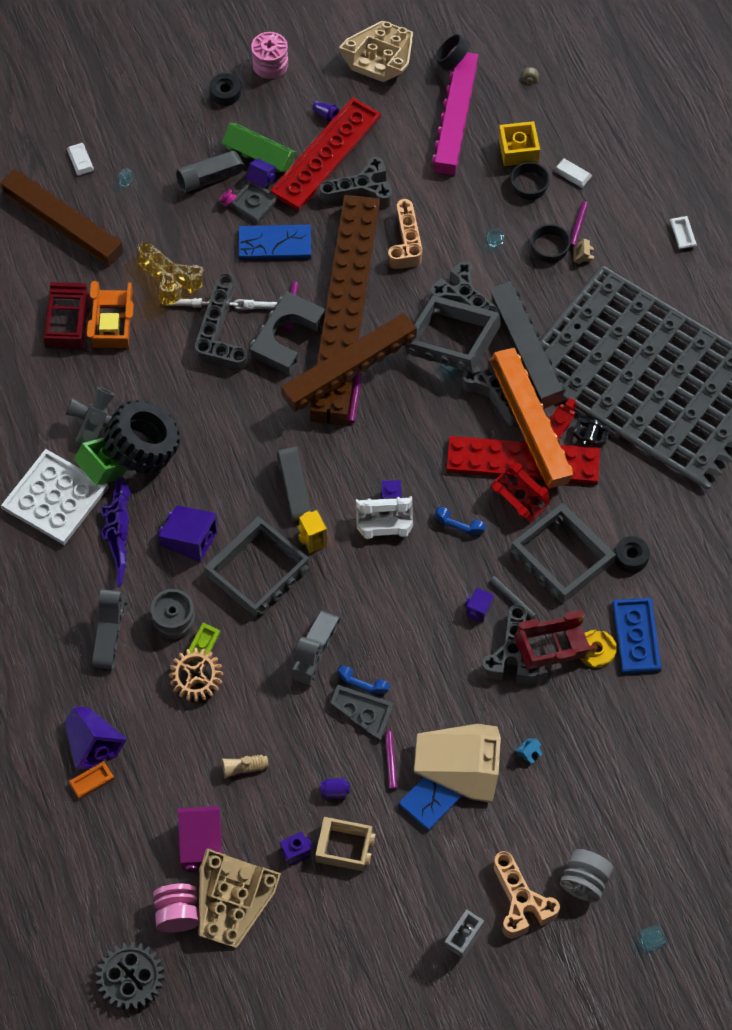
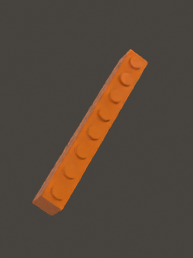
(531, 418)

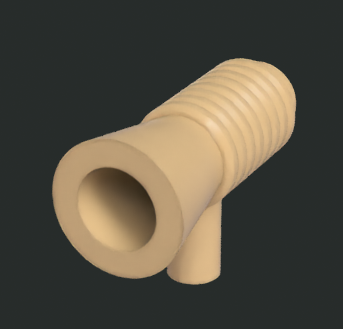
(244, 765)

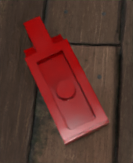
(563, 417)

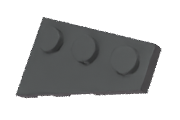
(363, 709)

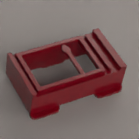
(68, 340)
(574, 634)

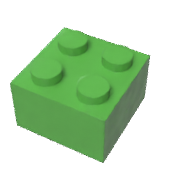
(98, 463)

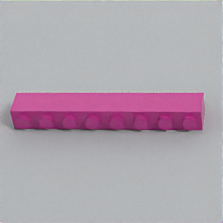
(455, 116)

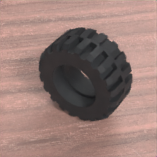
(133, 451)

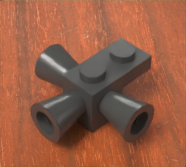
(93, 416)

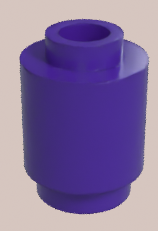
(335, 788)

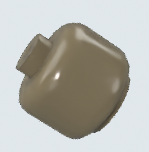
(530, 76)

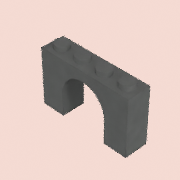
(289, 309)

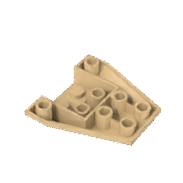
(378, 51)
(461, 759)
(232, 896)

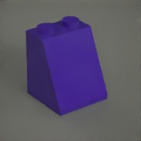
(189, 532)

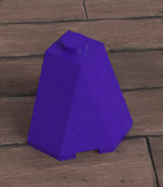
(91, 738)

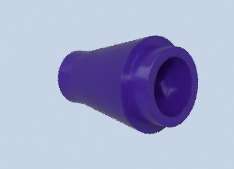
(326, 110)

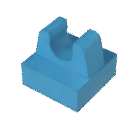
(527, 748)

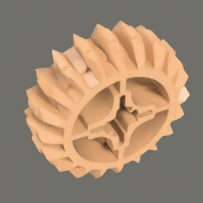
(210, 684)

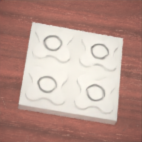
(54, 497)

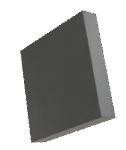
(254, 202)

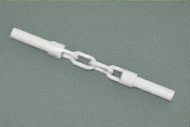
(248, 304)

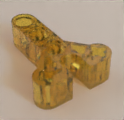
(169, 274)

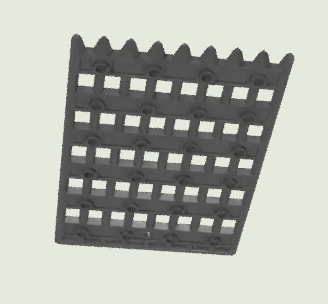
(638, 365)

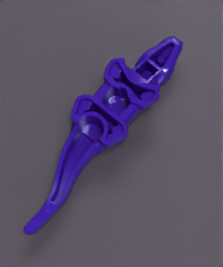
(117, 526)

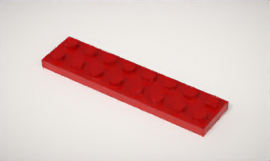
(325, 153)
(494, 456)

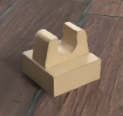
(582, 251)

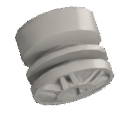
(586, 875)

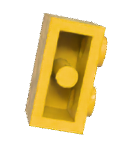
(312, 531)

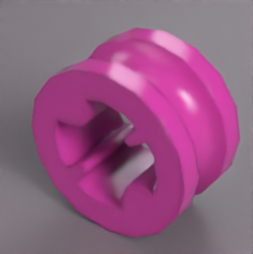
(227, 197)

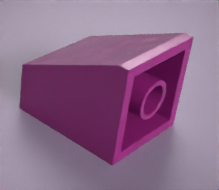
(198, 830)

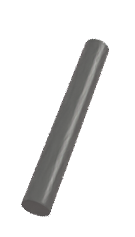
(511, 596)

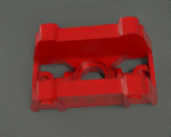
(525, 484)

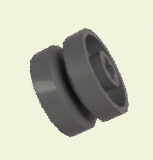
(172, 614)

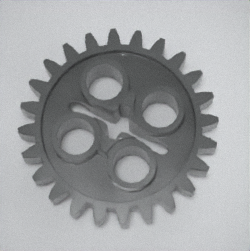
(115, 988)

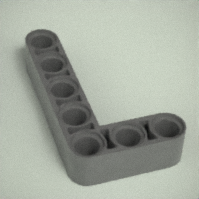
(215, 325)

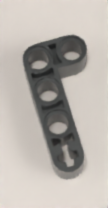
(294, 482)

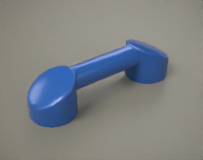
(476, 528)
(379, 688)

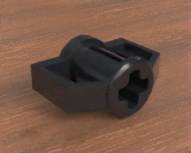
(594, 426)

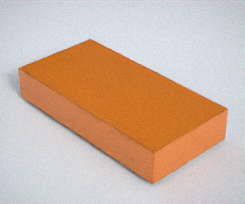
(91, 780)

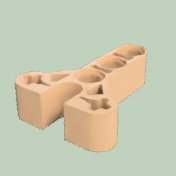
(535, 902)

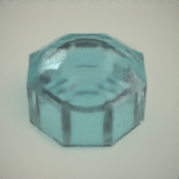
(125, 177)
(494, 237)

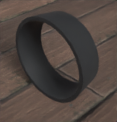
(449, 62)
(530, 167)
(555, 230)

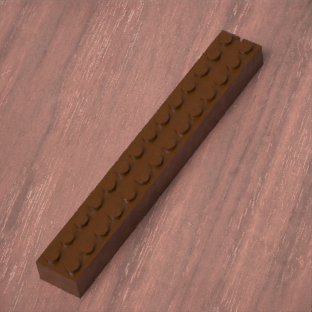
(347, 297)

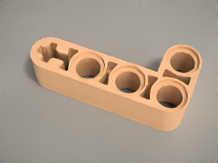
(410, 239)

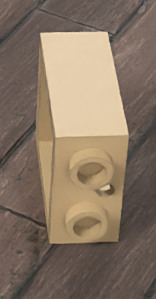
(345, 827)

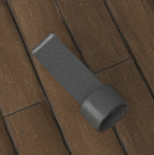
(209, 171)

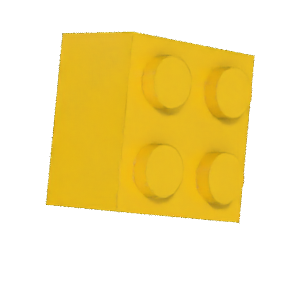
(519, 143)

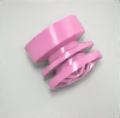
(269, 55)
(176, 908)

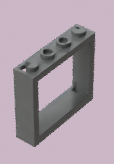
(488, 319)
(590, 539)
(240, 543)

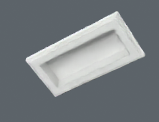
(80, 159)
(572, 173)
(683, 232)

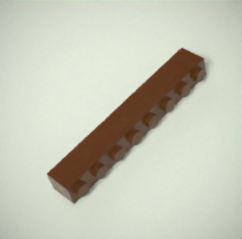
(62, 217)
(349, 362)

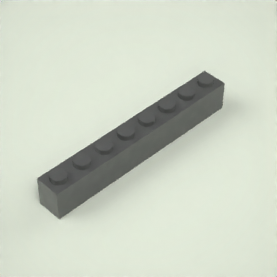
(527, 344)

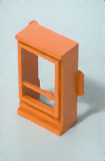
(110, 298)

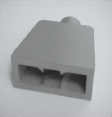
(463, 936)

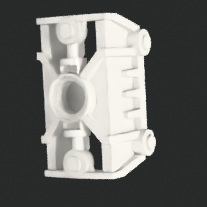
(384, 524)

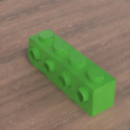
(257, 146)

